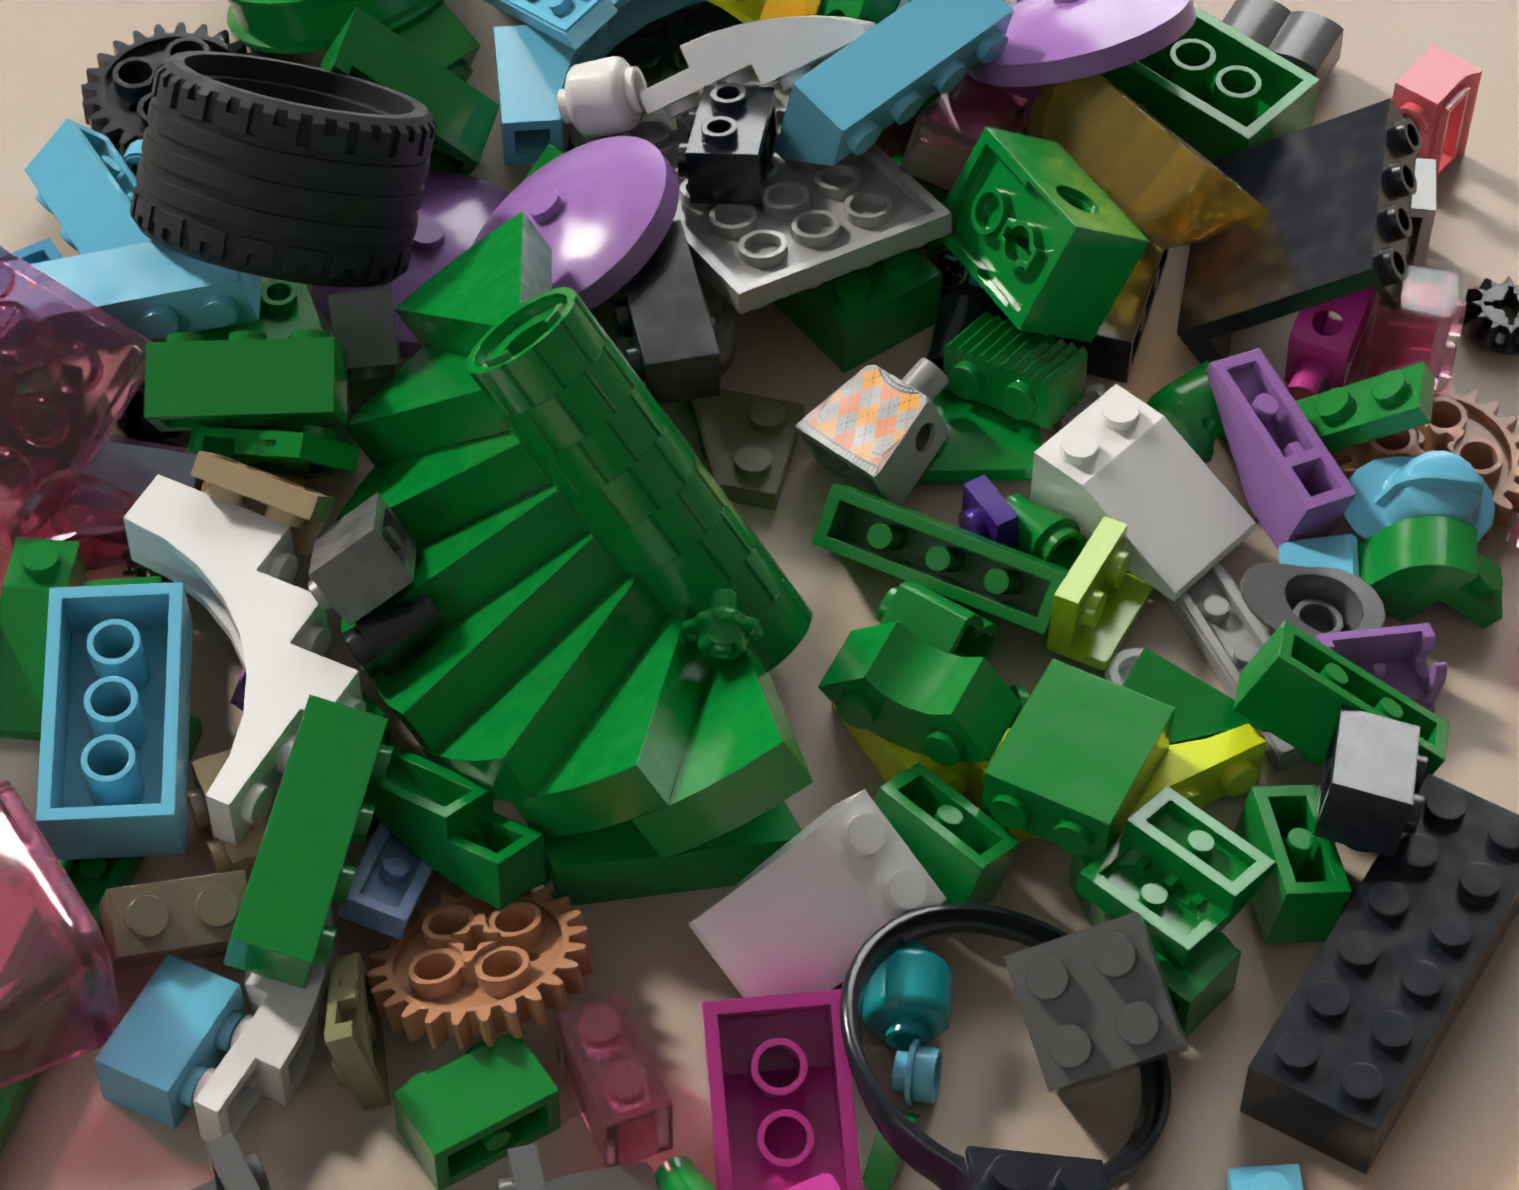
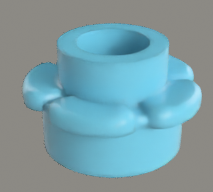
(917, 1073)

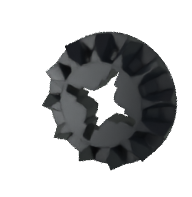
(1486, 320)

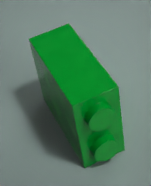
(1077, 760)

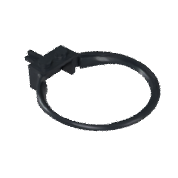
(983, 1166)

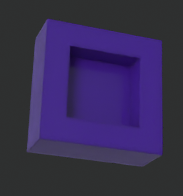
(988, 512)

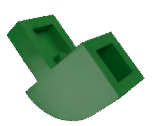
(1428, 562)

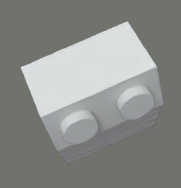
(1139, 470)
(815, 903)

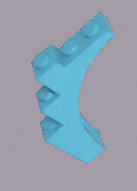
(535, 67)

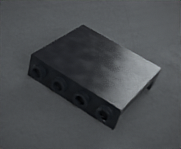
(1332, 227)

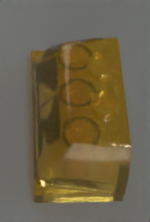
(1141, 163)

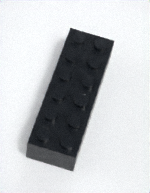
(1390, 980)

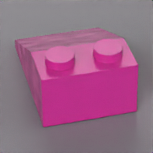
(780, 1091)

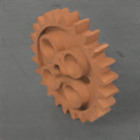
(1462, 429)
(480, 968)

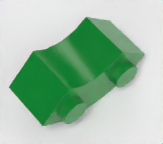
(919, 695)

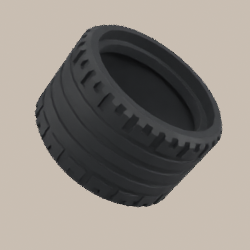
(282, 169)

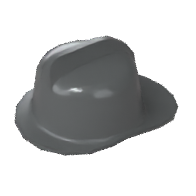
(1310, 599)

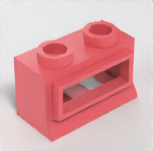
(1440, 100)

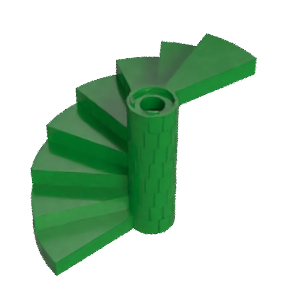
(564, 555)

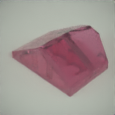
(80, 509)

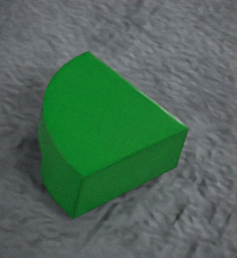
(883, 1162)

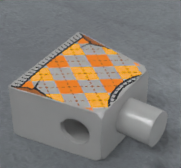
(880, 429)

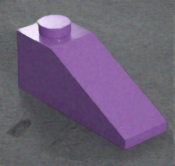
(1277, 453)

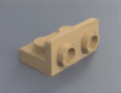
(268, 495)

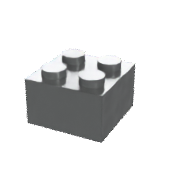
(1096, 1003)

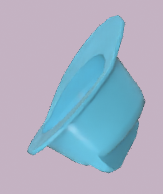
(1415, 487)

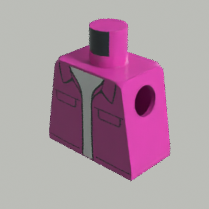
(1326, 349)

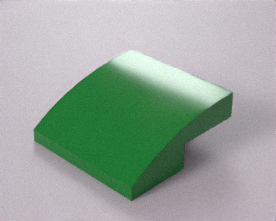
(981, 443)
(1178, 873)

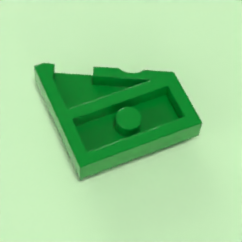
(301, 453)

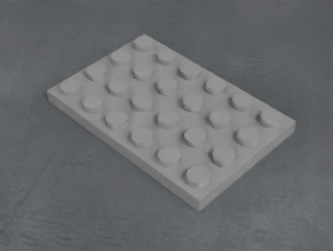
(811, 219)

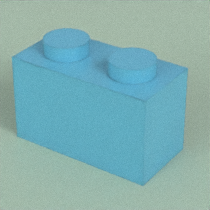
(169, 1040)

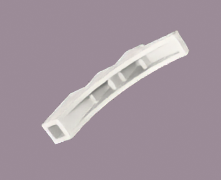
(244, 576)

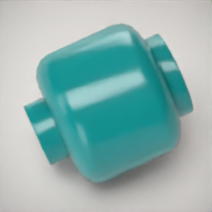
(909, 997)

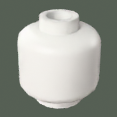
(602, 97)

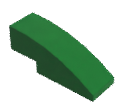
(455, 830)

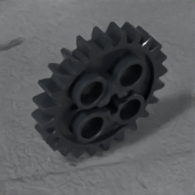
(121, 87)

